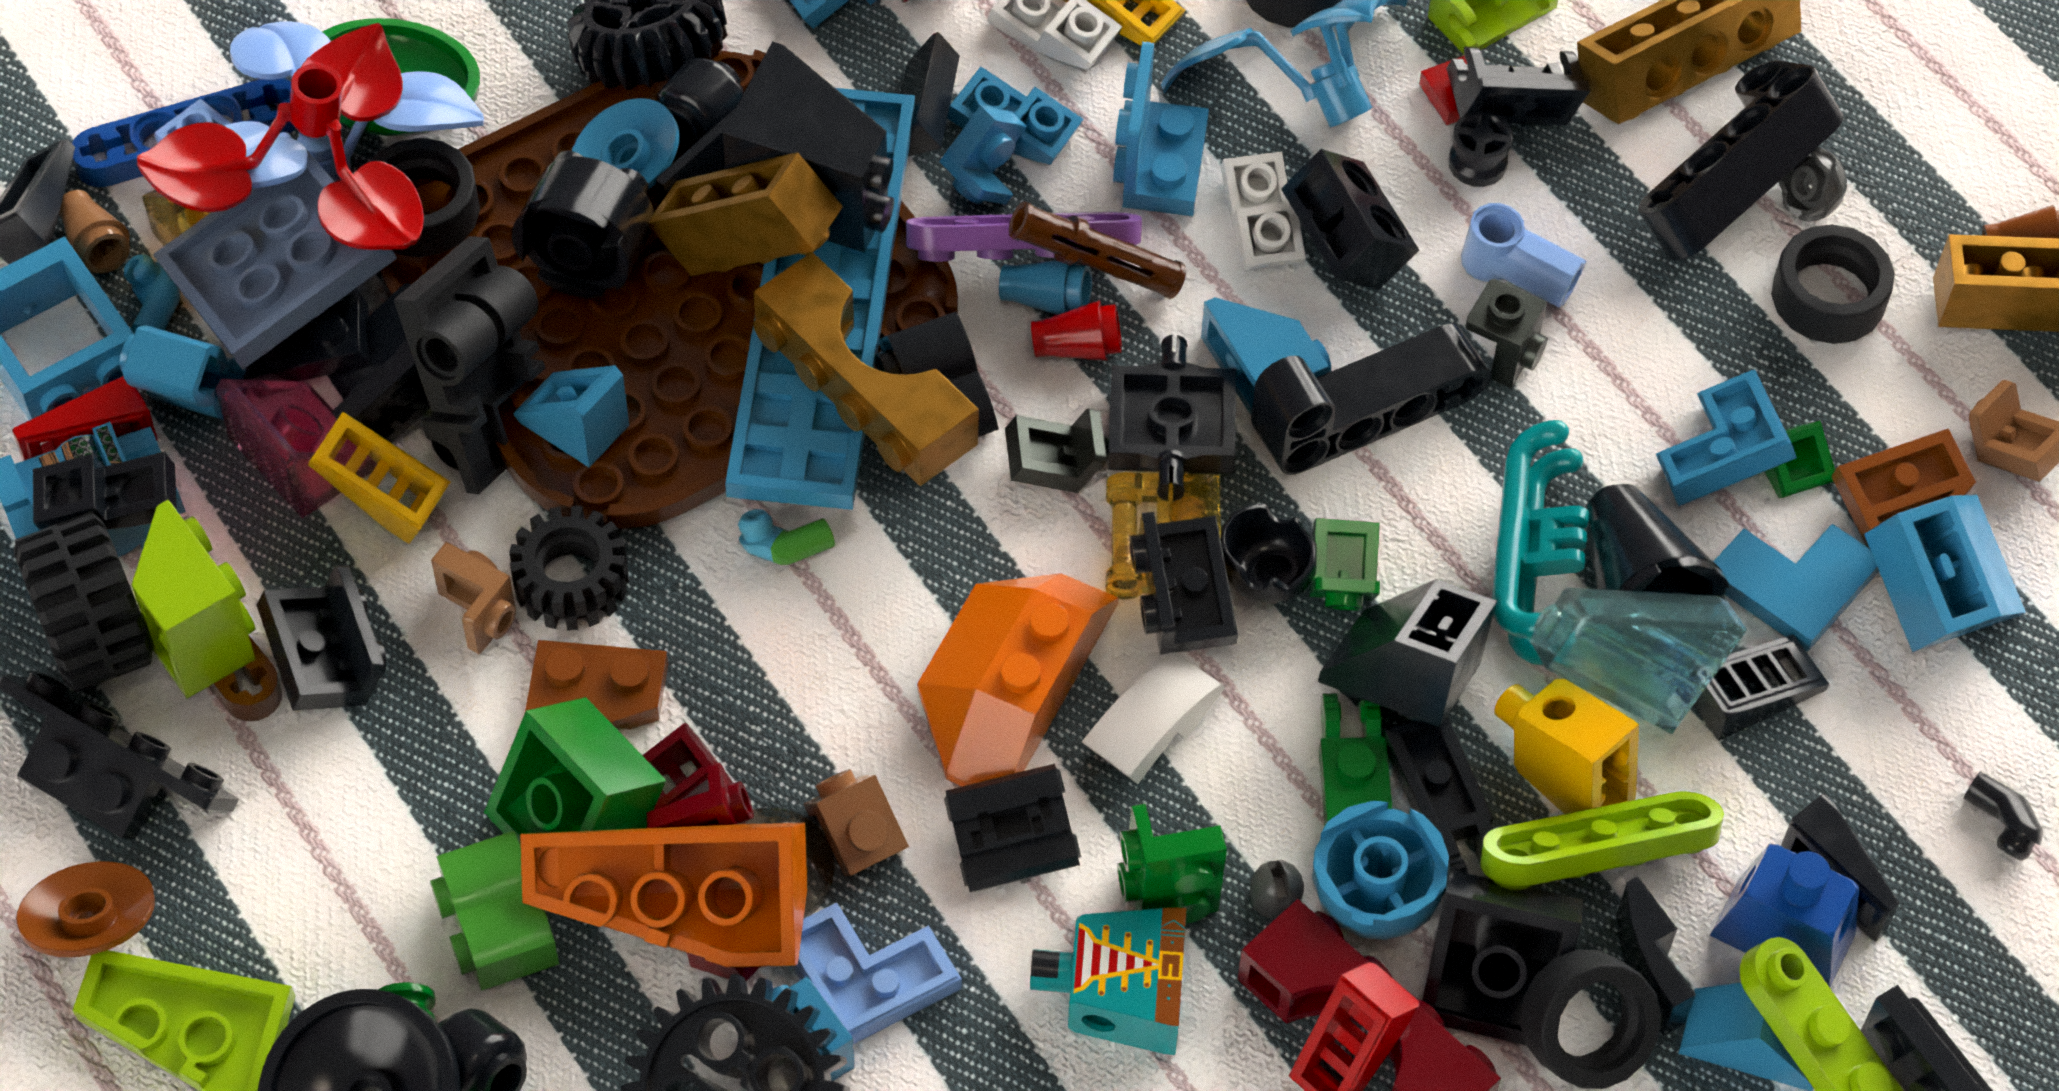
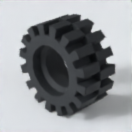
(567, 537)

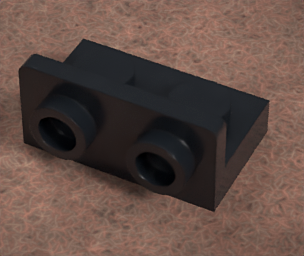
(321, 347)

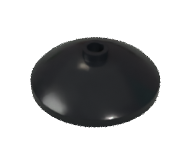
(361, 1045)

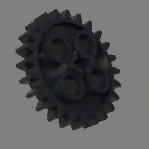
(765, 1034)

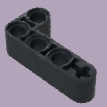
(1781, 124)
(1325, 417)

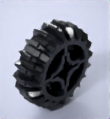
(643, 39)

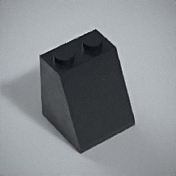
(798, 111)

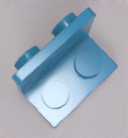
(1161, 145)

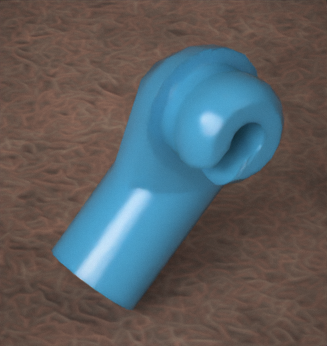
(154, 291)

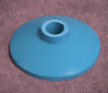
(632, 136)

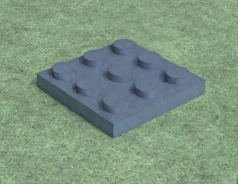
(266, 265)

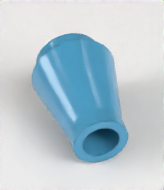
(1046, 285)

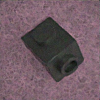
(1514, 323)
(1056, 453)

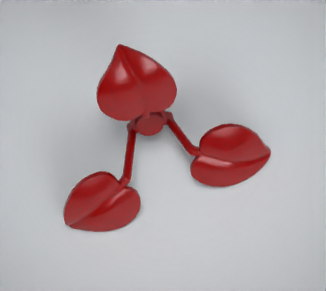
(350, 76)

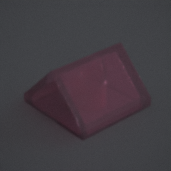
(279, 432)

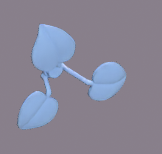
(281, 48)

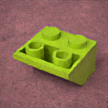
(191, 604)

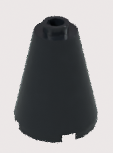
(1643, 549)

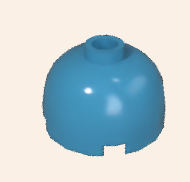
(1380, 870)

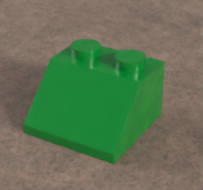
(572, 775)

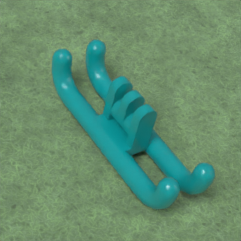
(1531, 537)

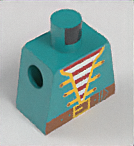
(1121, 976)

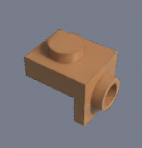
(2012, 436)
(480, 588)
(856, 820)

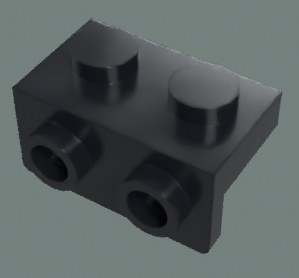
(1186, 584)
(323, 643)
(1917, 1046)

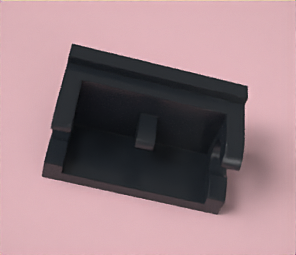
(1518, 92)

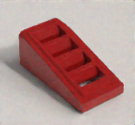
(110, 403)
(1374, 1003)

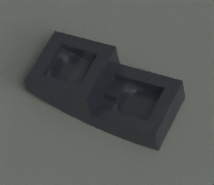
(116, 493)
(1645, 943)

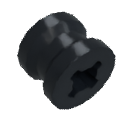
(1471, 137)

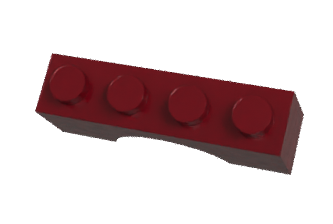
(1295, 970)

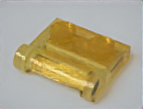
(1129, 490)

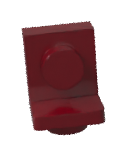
(721, 805)

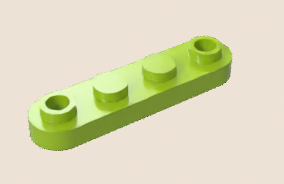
(1600, 839)
(1811, 1020)

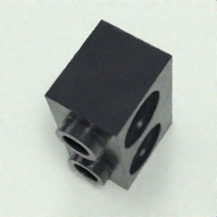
(1349, 219)

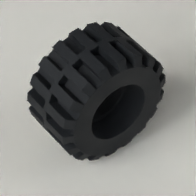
(83, 601)

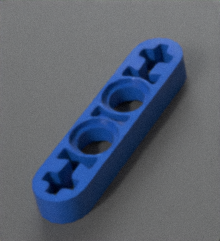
(136, 128)

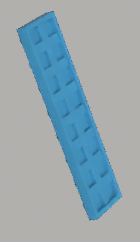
(785, 436)

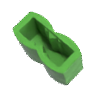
(498, 932)

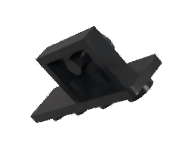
(99, 766)

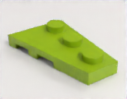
(185, 1018)

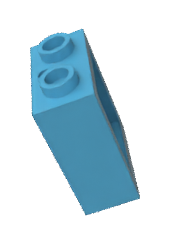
(35, 286)

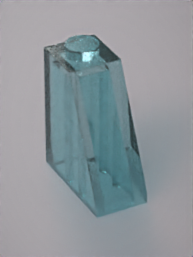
(1638, 647)

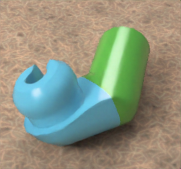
(779, 545)

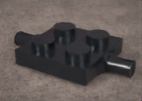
(1172, 419)

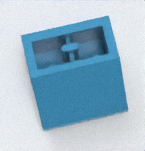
(1944, 570)

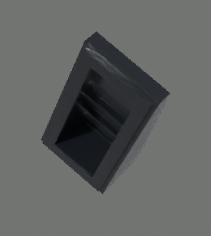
(34, 201)
(1728, 716)
(1825, 831)

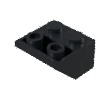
(1414, 651)

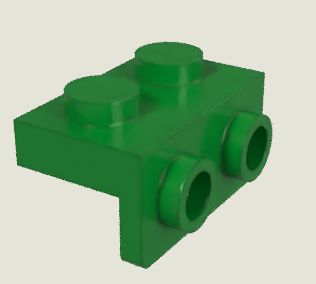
(1171, 868)

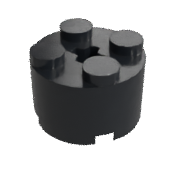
(584, 225)

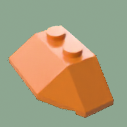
(1008, 671)

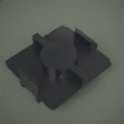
(1012, 828)

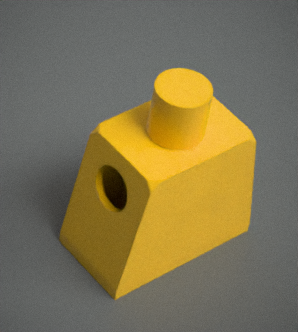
(1572, 745)

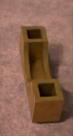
(912, 418)

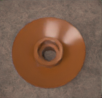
(85, 909)

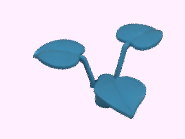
(1335, 83)

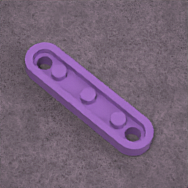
(989, 234)

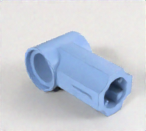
(1503, 249)

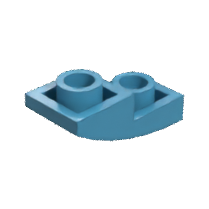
(1047, 120)

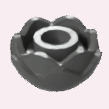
(1814, 186)

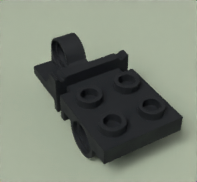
(469, 354)

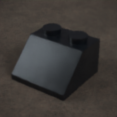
(1491, 949)

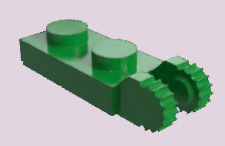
(1352, 768)

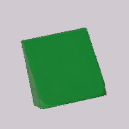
(1810, 468)

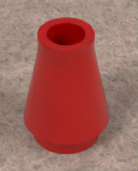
(1081, 333)

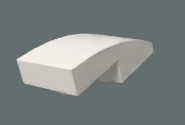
(1061, 30)
(1260, 213)
(1150, 713)

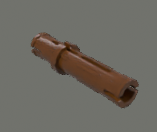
(1094, 249)

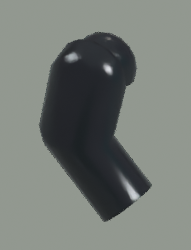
(2012, 810)

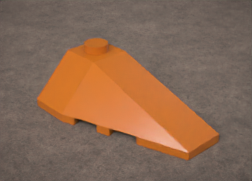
(696, 888)

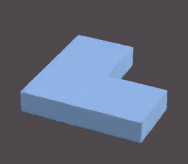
(873, 988)

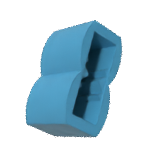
(177, 369)

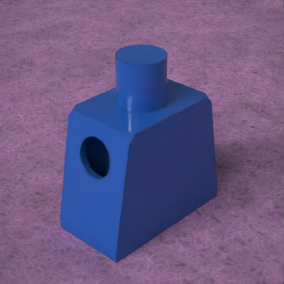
(1792, 900)

